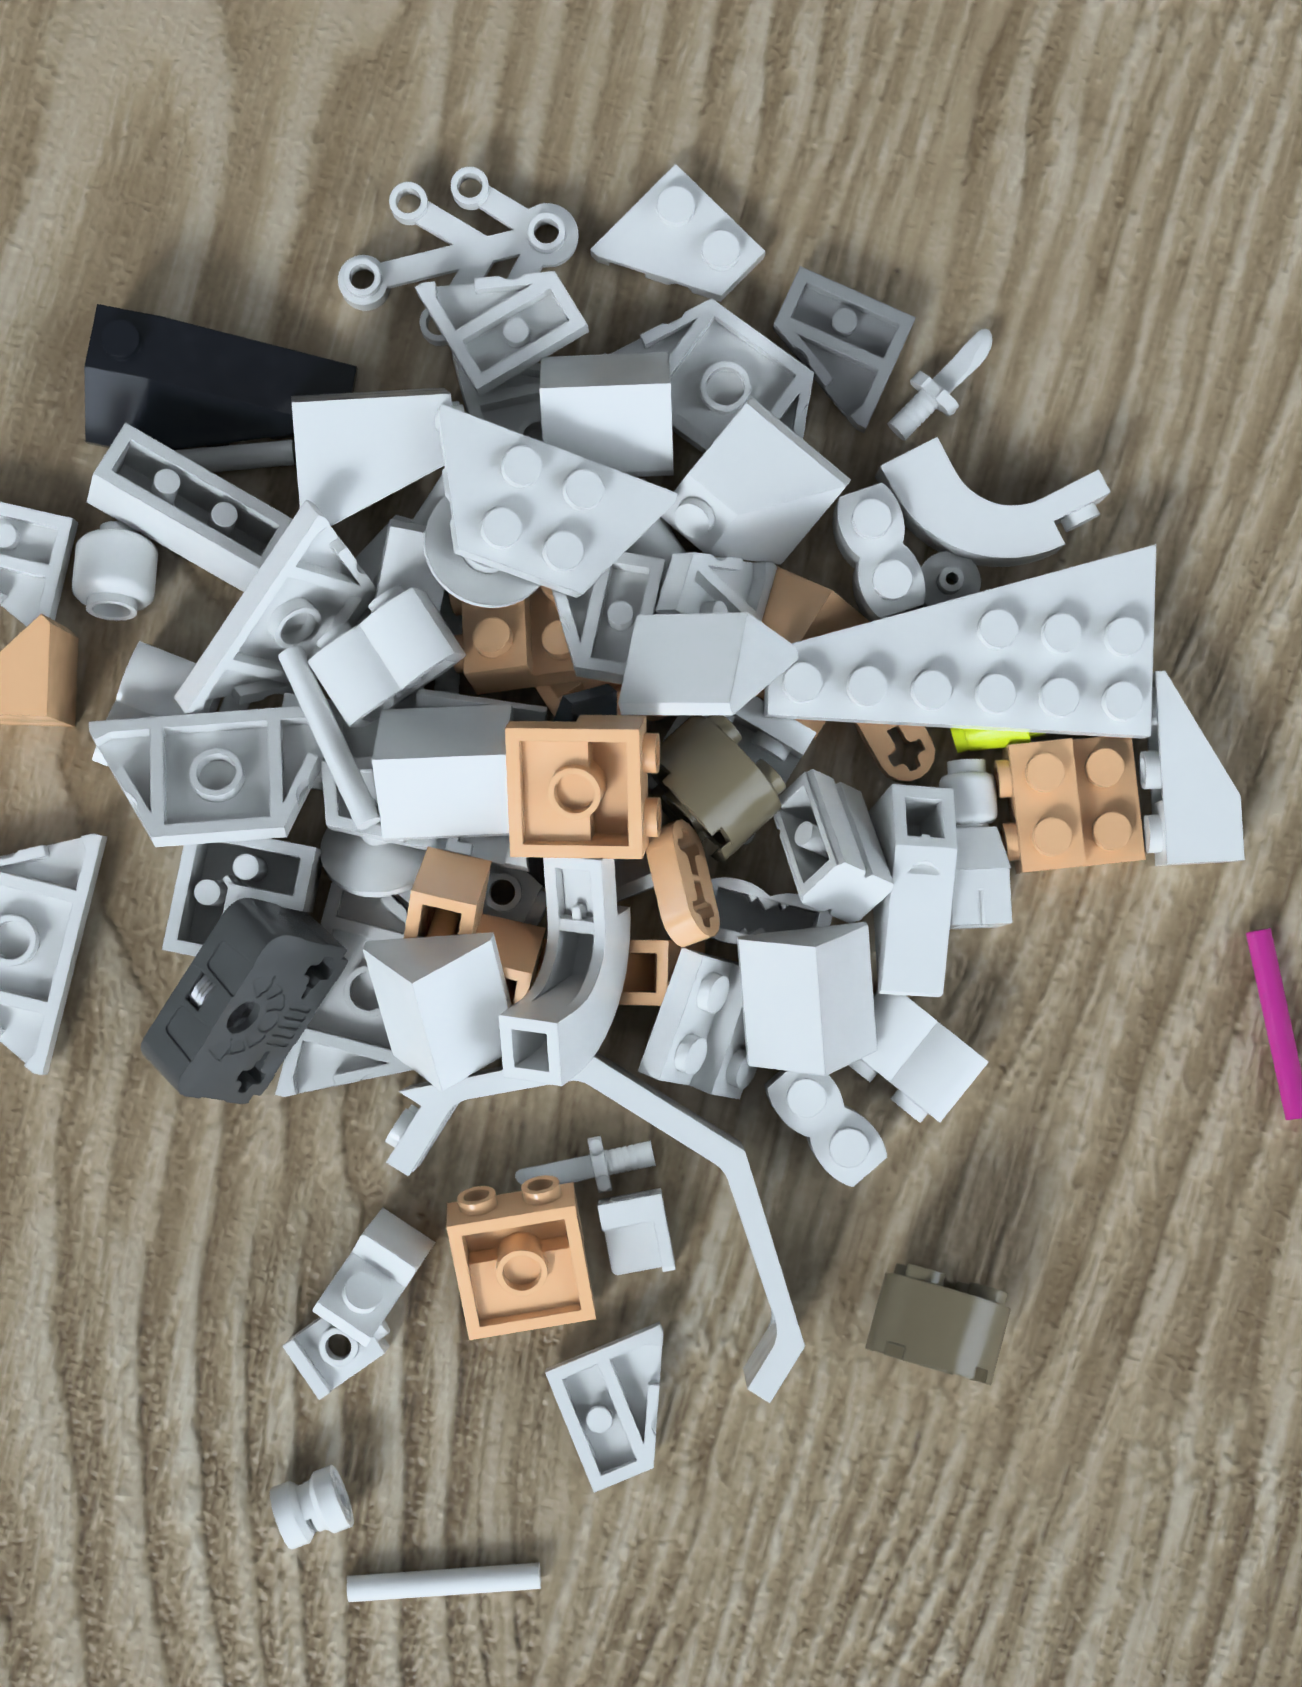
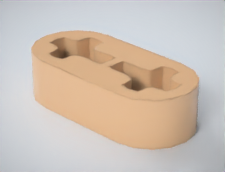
(881, 746)
(683, 884)

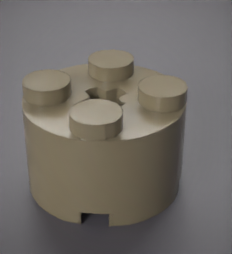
(715, 783)
(939, 1325)

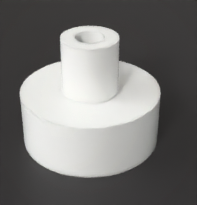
(949, 565)

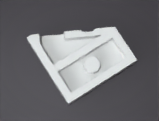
(681, 239)
(503, 323)
(33, 560)
(612, 1405)

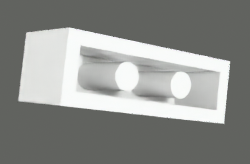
(185, 507)

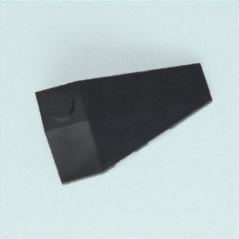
(195, 382)

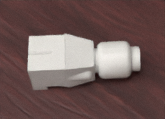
(982, 864)

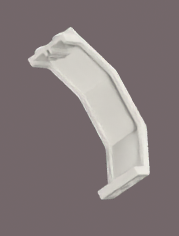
(782, 1342)

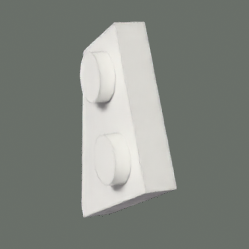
(715, 585)
(603, 618)

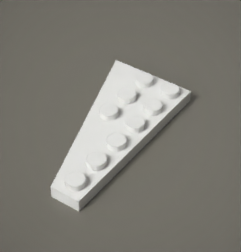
(1021, 657)

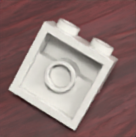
(701, 1028)

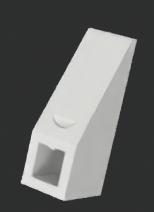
(1192, 796)
(914, 919)

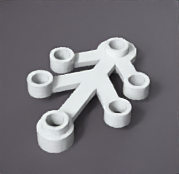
(469, 251)

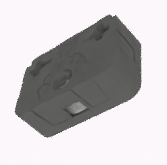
(243, 1001)

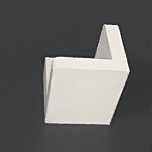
(637, 1232)

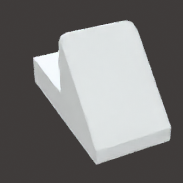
(373, 1276)

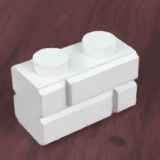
(832, 847)

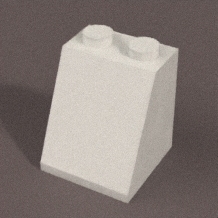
(364, 445)

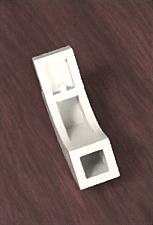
(991, 534)
(581, 978)

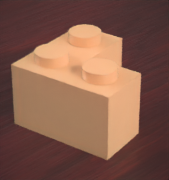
(451, 900)

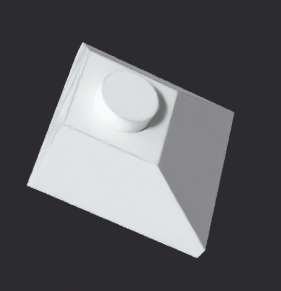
(754, 490)

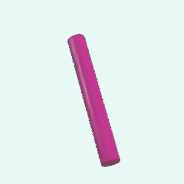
(1277, 1020)

